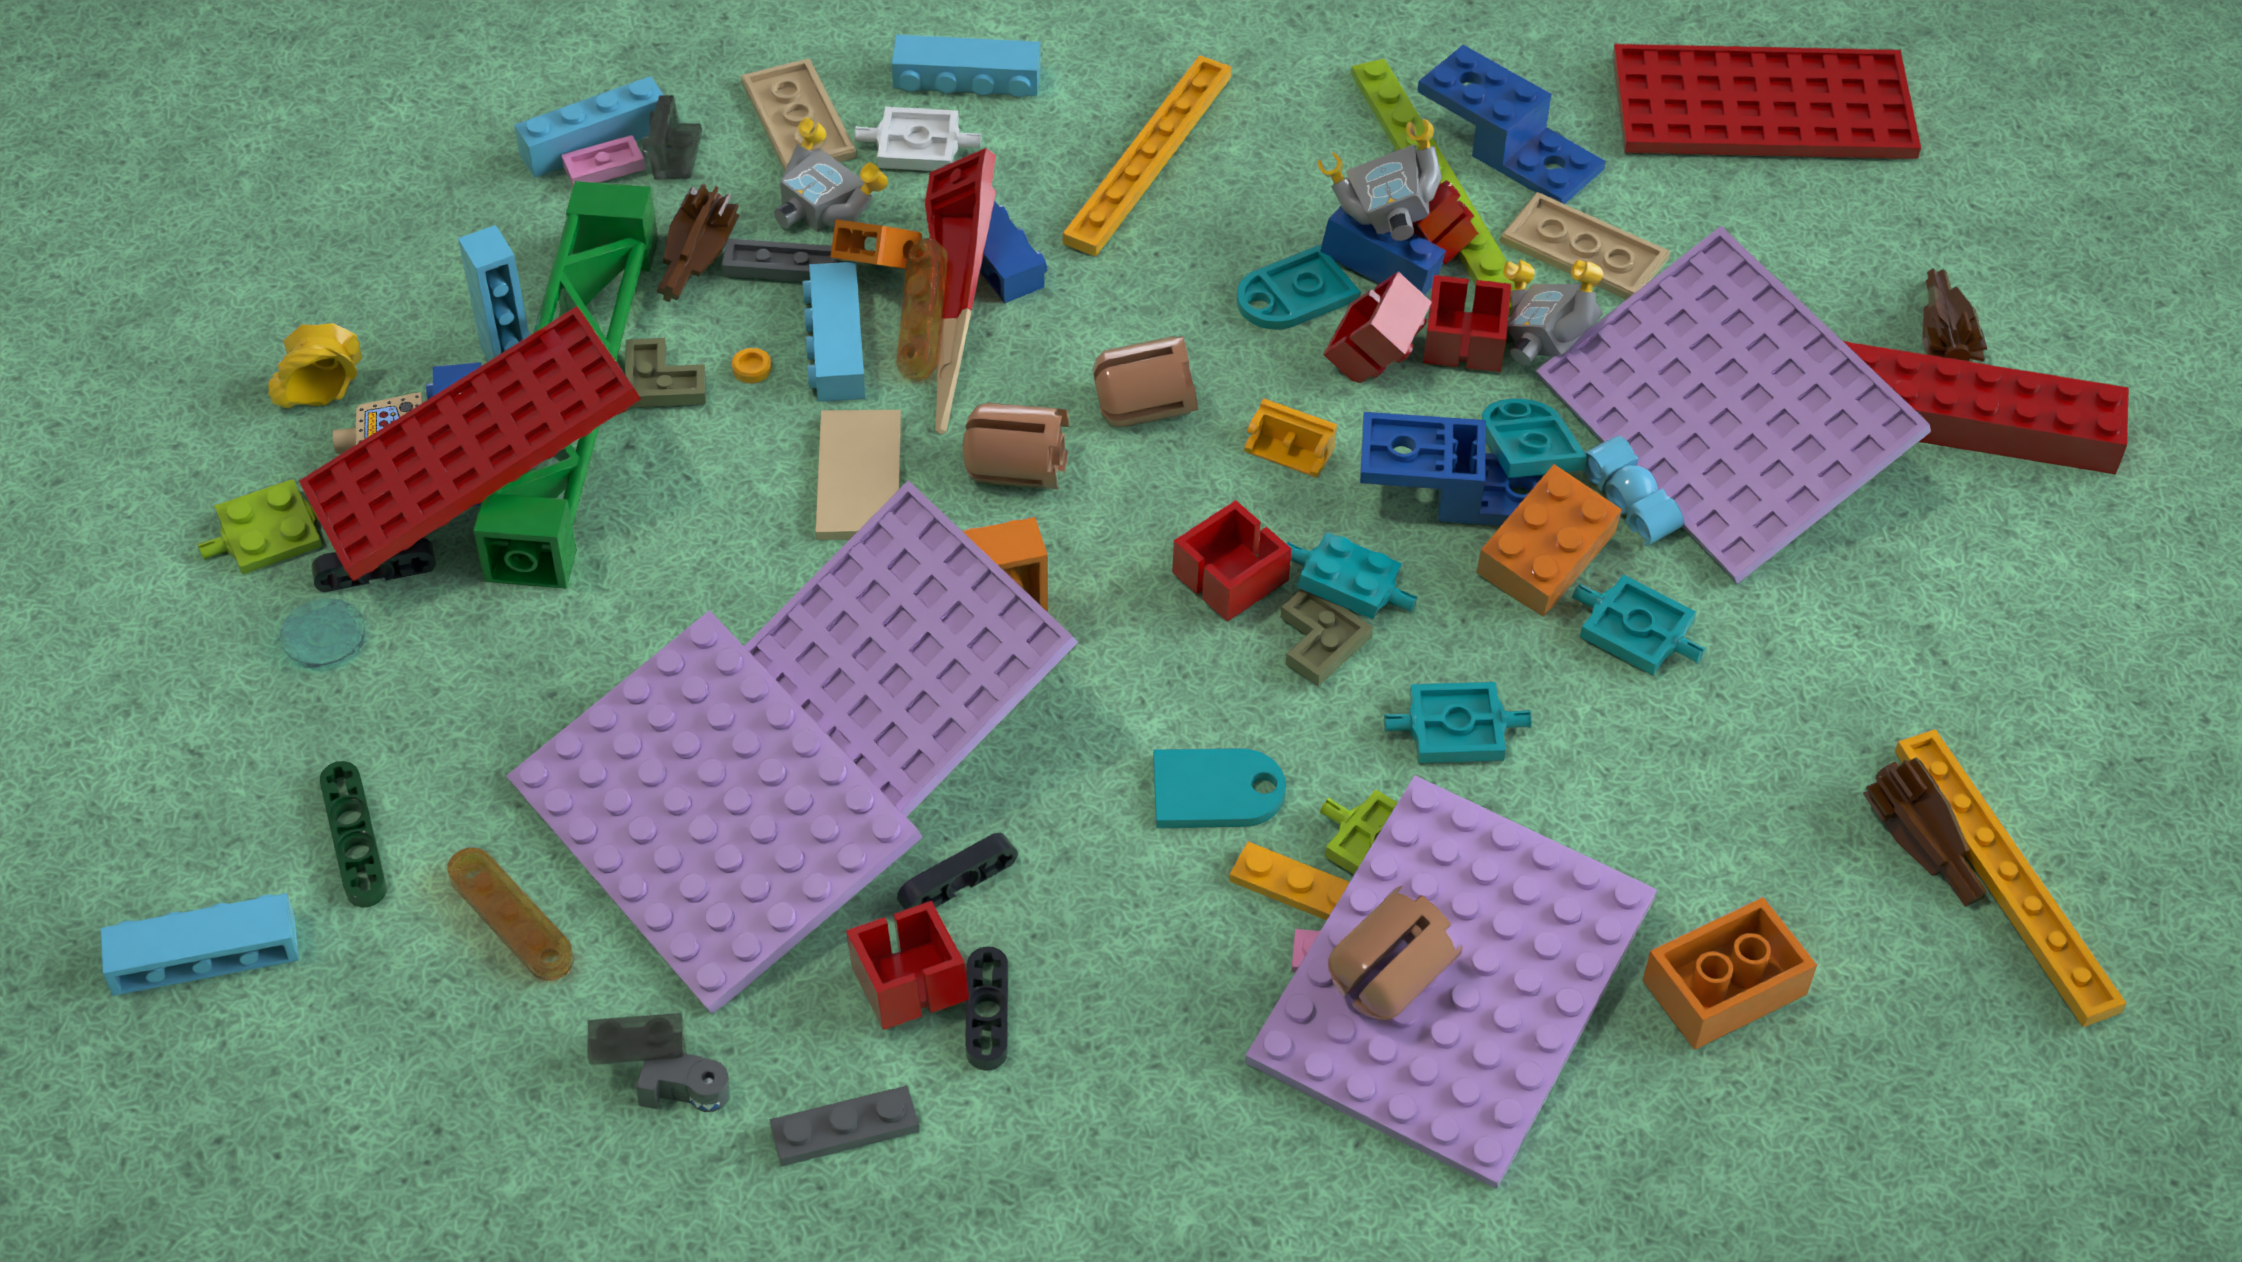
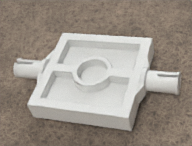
(917, 138)

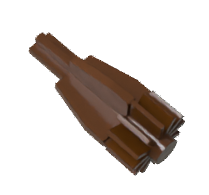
(696, 237)
(1950, 322)
(1924, 824)

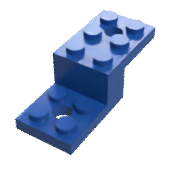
(1510, 124)
(1444, 457)

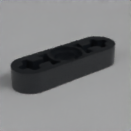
(405, 566)
(958, 871)
(978, 993)

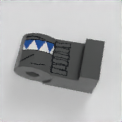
(686, 1080)

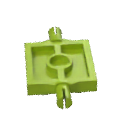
(264, 527)
(1357, 828)

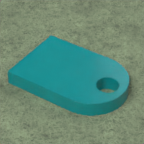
(1295, 290)
(1530, 438)
(1214, 787)

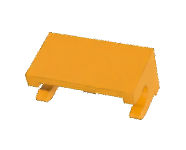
(1291, 438)

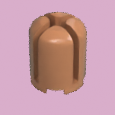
(1144, 382)
(1015, 445)
(1410, 972)

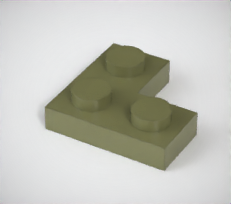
(661, 383)
(1330, 637)

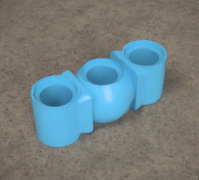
(1633, 490)

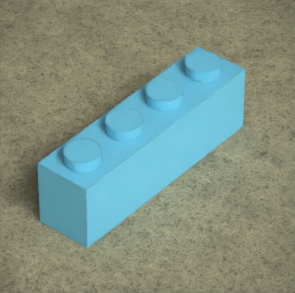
(966, 65)
(586, 124)
(493, 291)
(836, 332)
(198, 944)

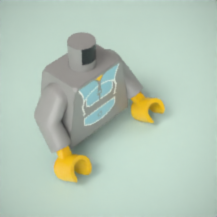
(820, 187)
(1392, 188)
(1550, 316)

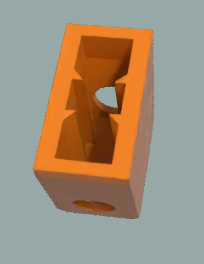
(891, 243)

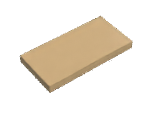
(788, 95)
(1564, 235)
(855, 469)

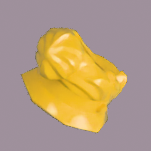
(316, 366)

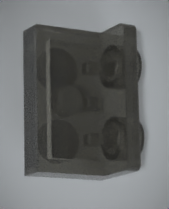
(671, 144)
(636, 1038)

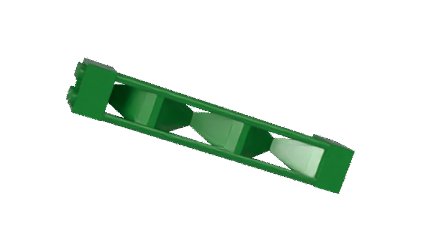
(522, 527)

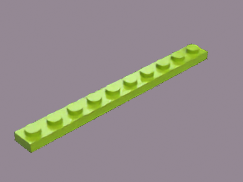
(1393, 111)

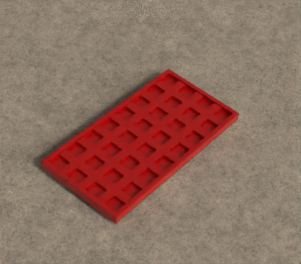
(1764, 101)
(467, 442)

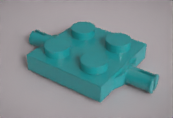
(1351, 576)
(1638, 624)
(1457, 722)

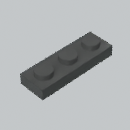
(773, 259)
(844, 1125)

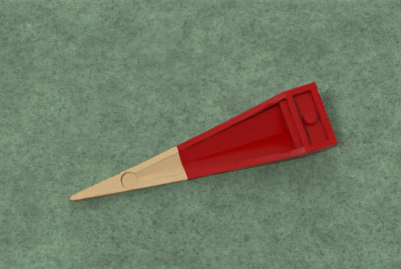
(958, 218)

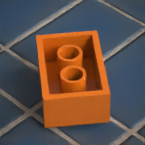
(1548, 540)
(1019, 552)
(1729, 972)

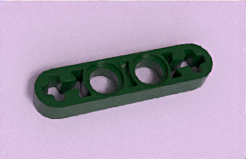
(353, 834)

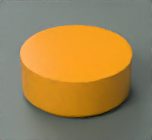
(751, 365)

